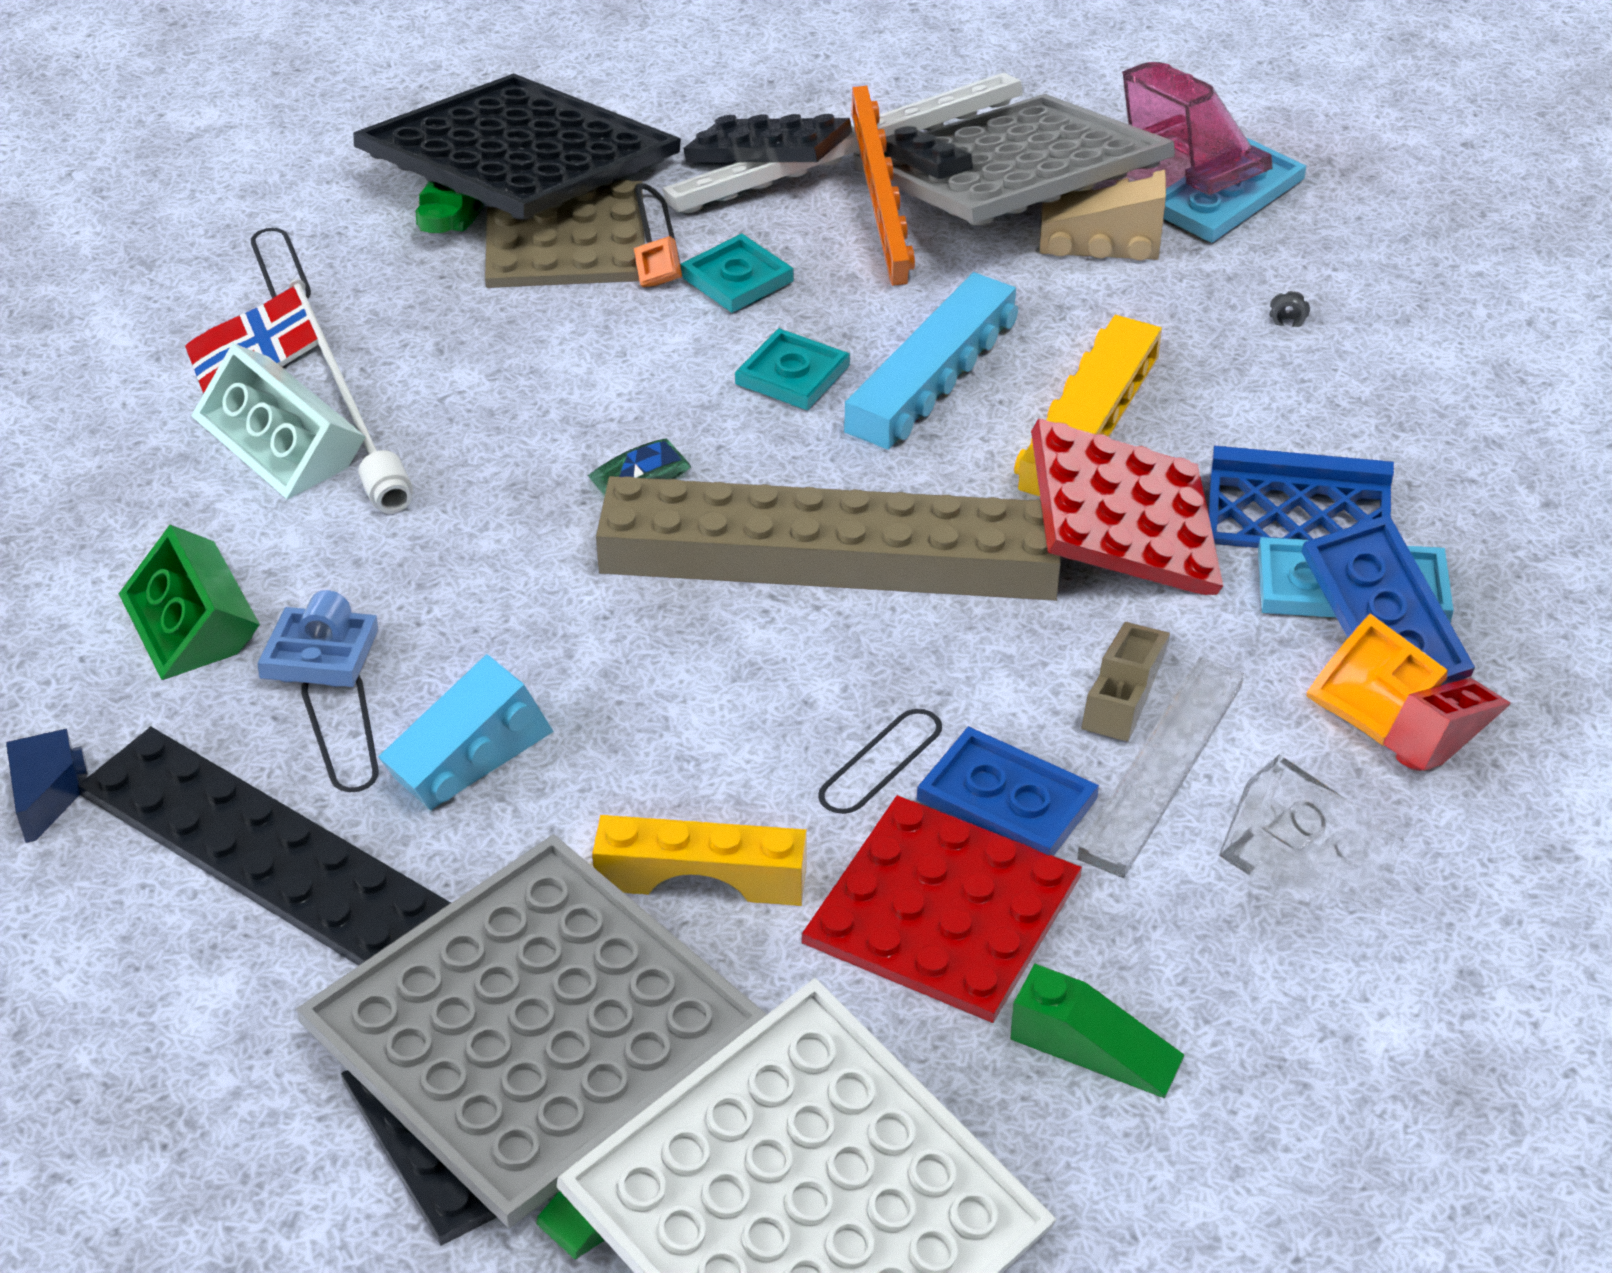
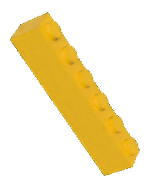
(1102, 386)

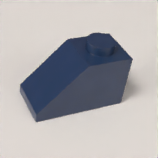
(44, 779)

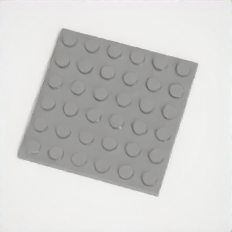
(1030, 157)
(527, 1024)

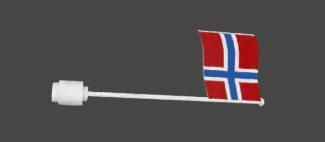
(284, 331)

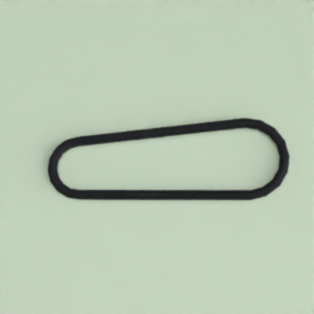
(368, 732)

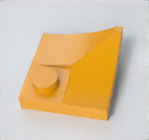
(1373, 678)

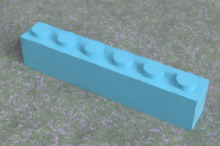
(930, 361)

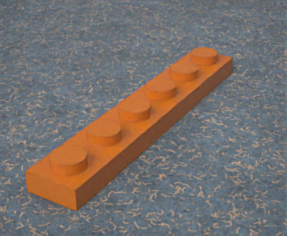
(883, 196)

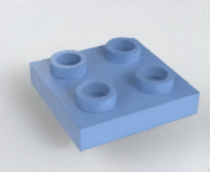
(319, 643)

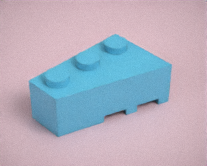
(466, 734)

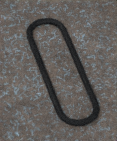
(638, 187)
(293, 254)
(821, 795)

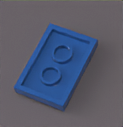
(1007, 791)

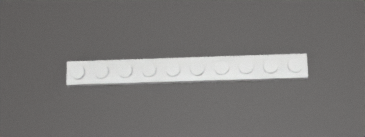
(924, 115)

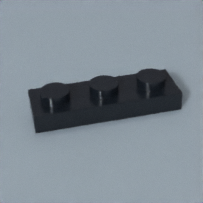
(927, 153)

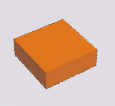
(657, 262)

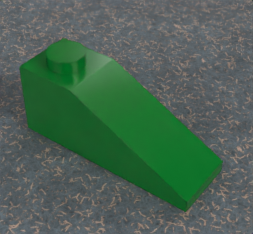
(1091, 1031)

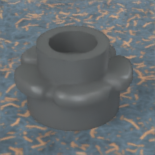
(1294, 299)

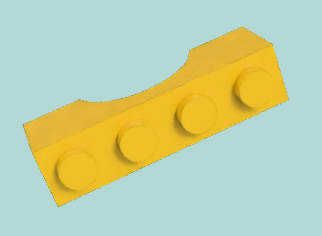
(755, 860)

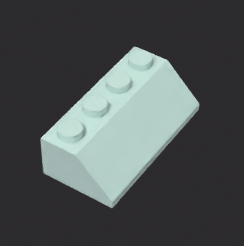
(275, 423)

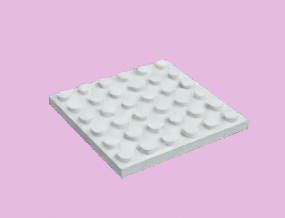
(803, 1159)

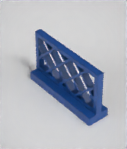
(1298, 477)

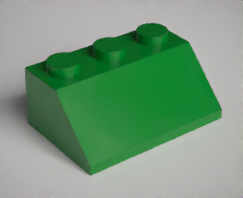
(187, 604)

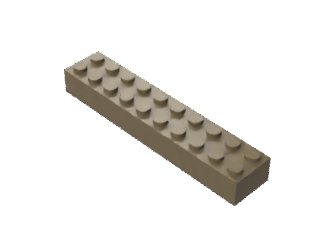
(826, 538)

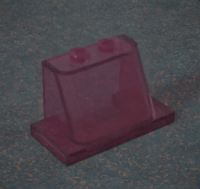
(1197, 121)

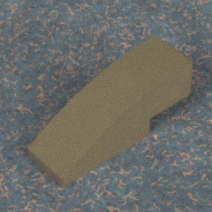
(1124, 681)

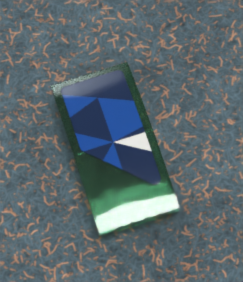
(650, 461)

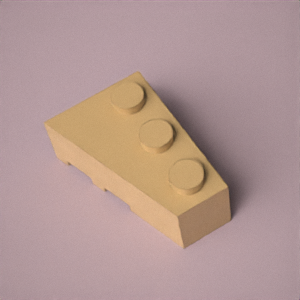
(1107, 221)

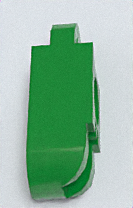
(445, 210)

